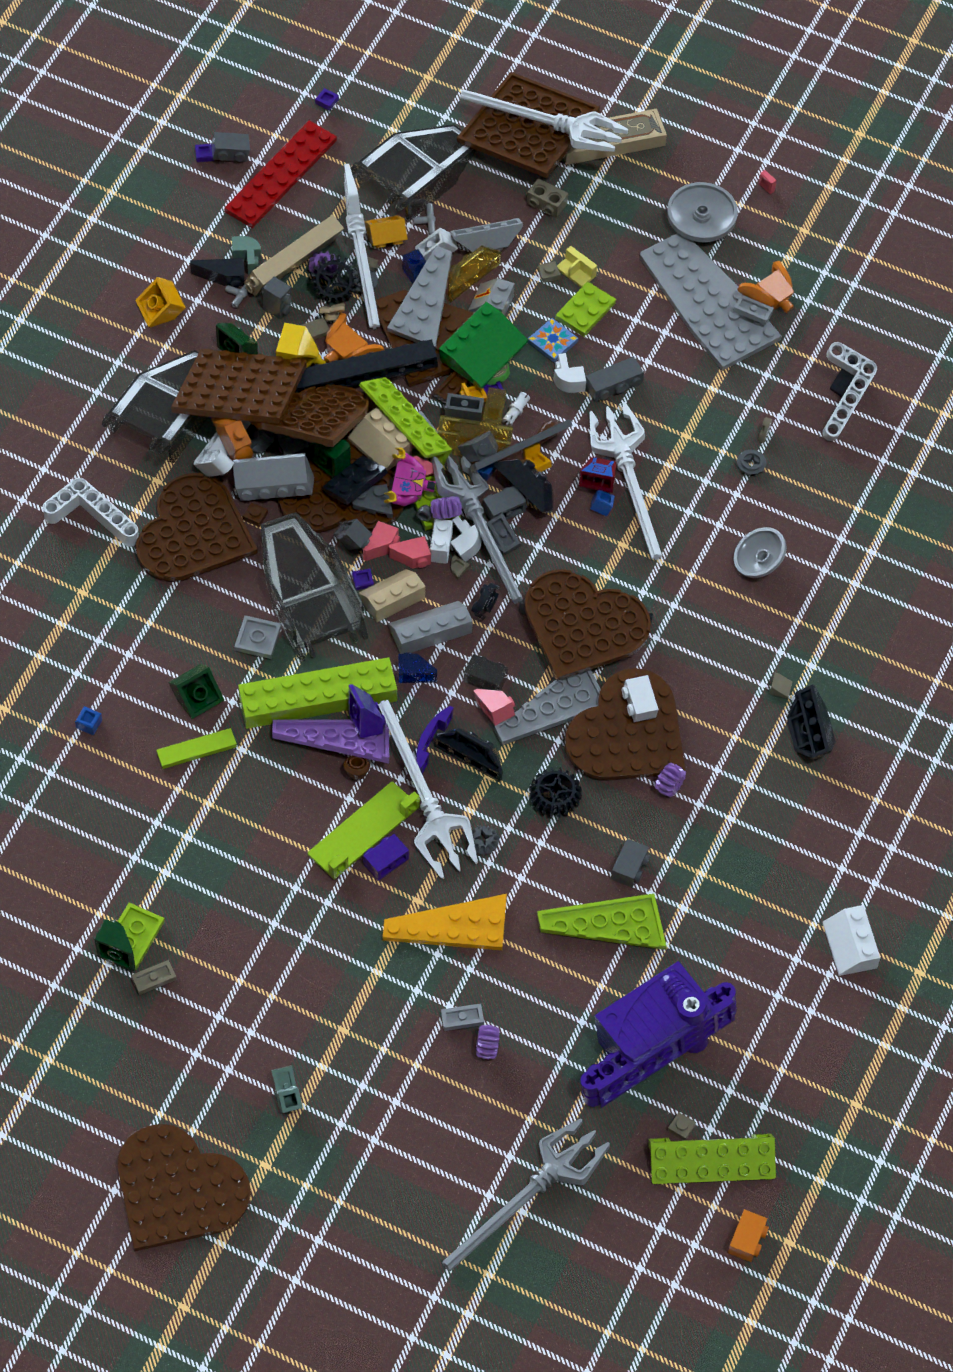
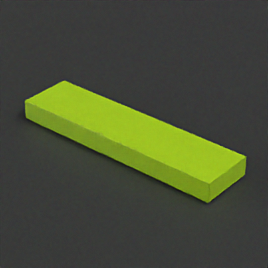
(196, 748)

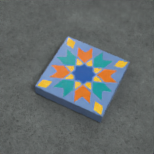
(552, 340)

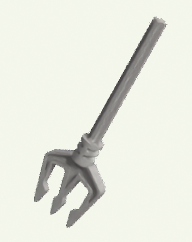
(469, 499)
(555, 1168)

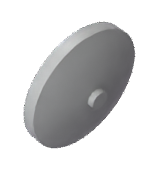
(702, 212)

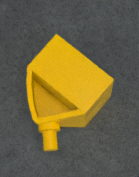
(298, 343)

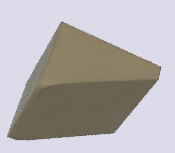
(780, 686)

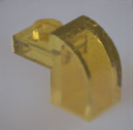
(494, 406)

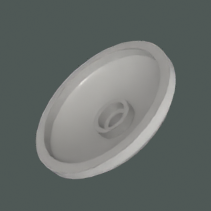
(760, 552)

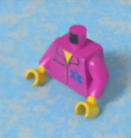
(408, 480)

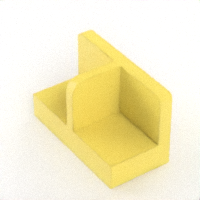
(577, 267)

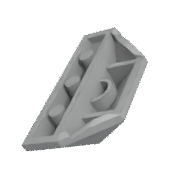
(490, 235)

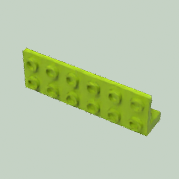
(407, 419)
(364, 829)
(712, 1159)

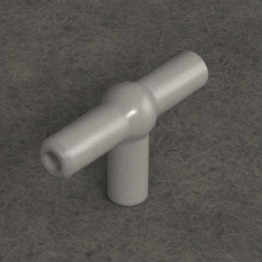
(430, 219)
(241, 293)

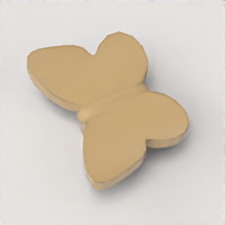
(332, 312)

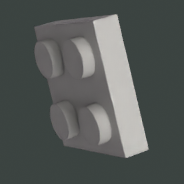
(257, 637)

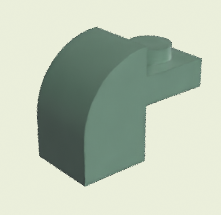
(247, 248)
(286, 1089)

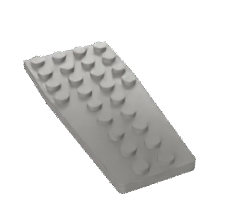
(706, 301)

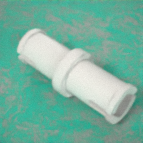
(515, 409)

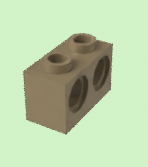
(547, 198)

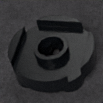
(486, 601)

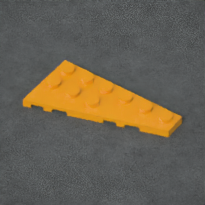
(465, 925)

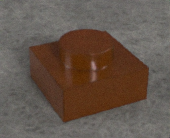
(255, 514)

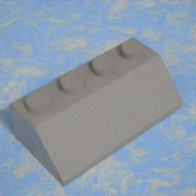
(273, 477)
(431, 627)

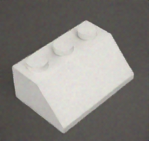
(851, 941)

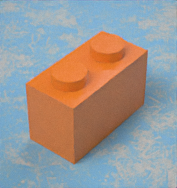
(748, 1235)

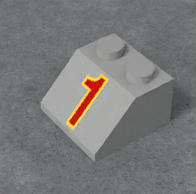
(495, 292)

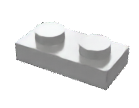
(753, 309)
(462, 1017)

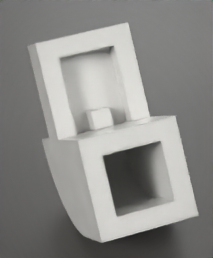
(569, 379)
(468, 542)

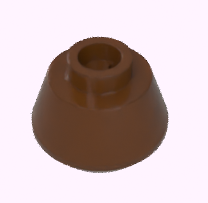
(356, 767)

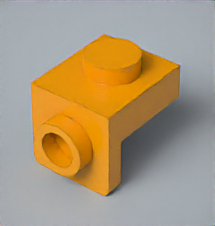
(473, 391)
(534, 455)

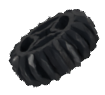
(342, 265)
(566, 797)

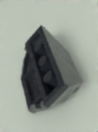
(529, 482)
(810, 724)
(472, 751)

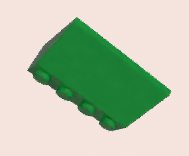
(482, 345)

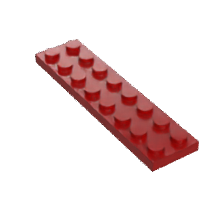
(280, 174)

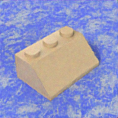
(378, 437)
(393, 594)

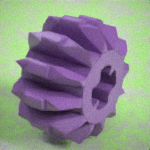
(314, 261)
(446, 507)
(670, 779)
(487, 1042)

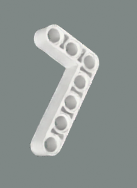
(851, 392)
(214, 458)
(96, 508)

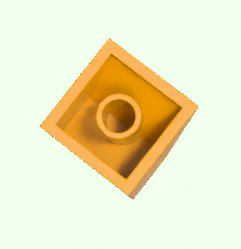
(386, 231)
(160, 302)

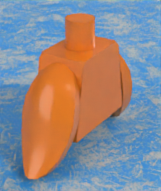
(772, 290)
(345, 342)
(233, 438)

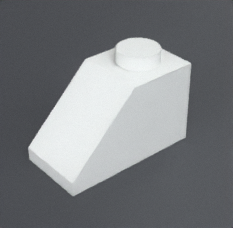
(439, 238)

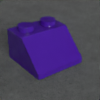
(365, 713)

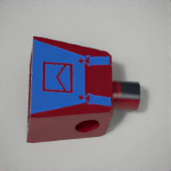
(598, 474)

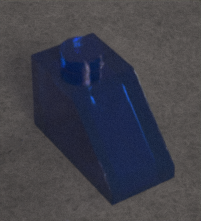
(412, 264)
(415, 669)

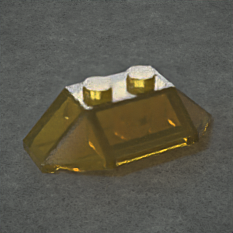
(471, 270)
(458, 431)

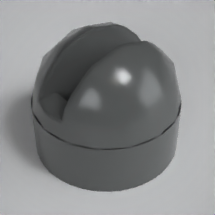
(424, 513)

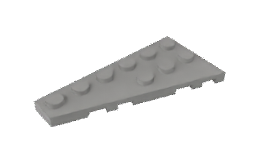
(551, 707)

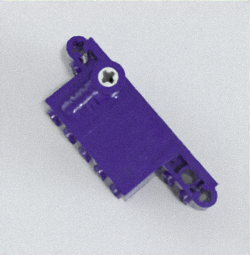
(654, 1029)

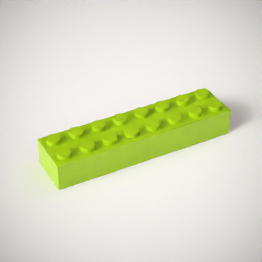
(314, 692)

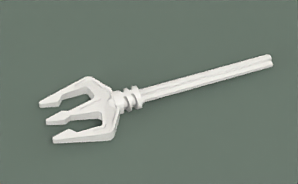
(576, 127)
(357, 230)
(621, 448)
(438, 824)

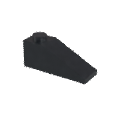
(220, 271)

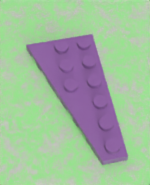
(334, 736)

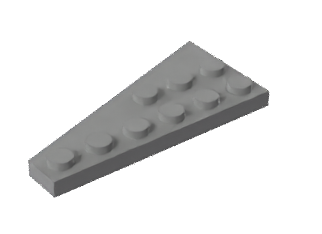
(423, 306)

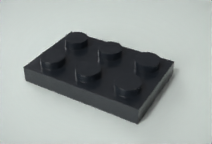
(354, 480)

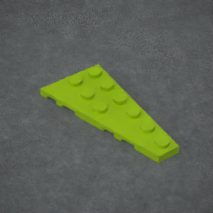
(618, 921)

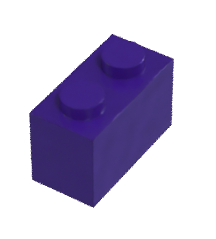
(385, 857)

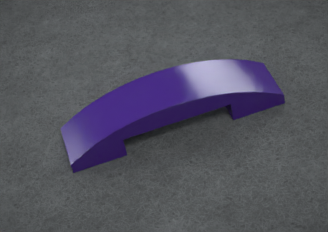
(439, 722)

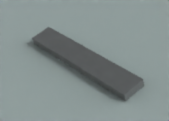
(521, 445)

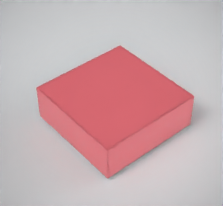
(767, 182)

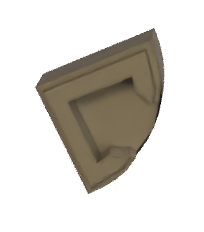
(765, 430)
(458, 567)

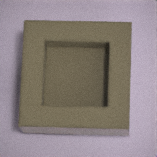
(549, 271)
(681, 1126)

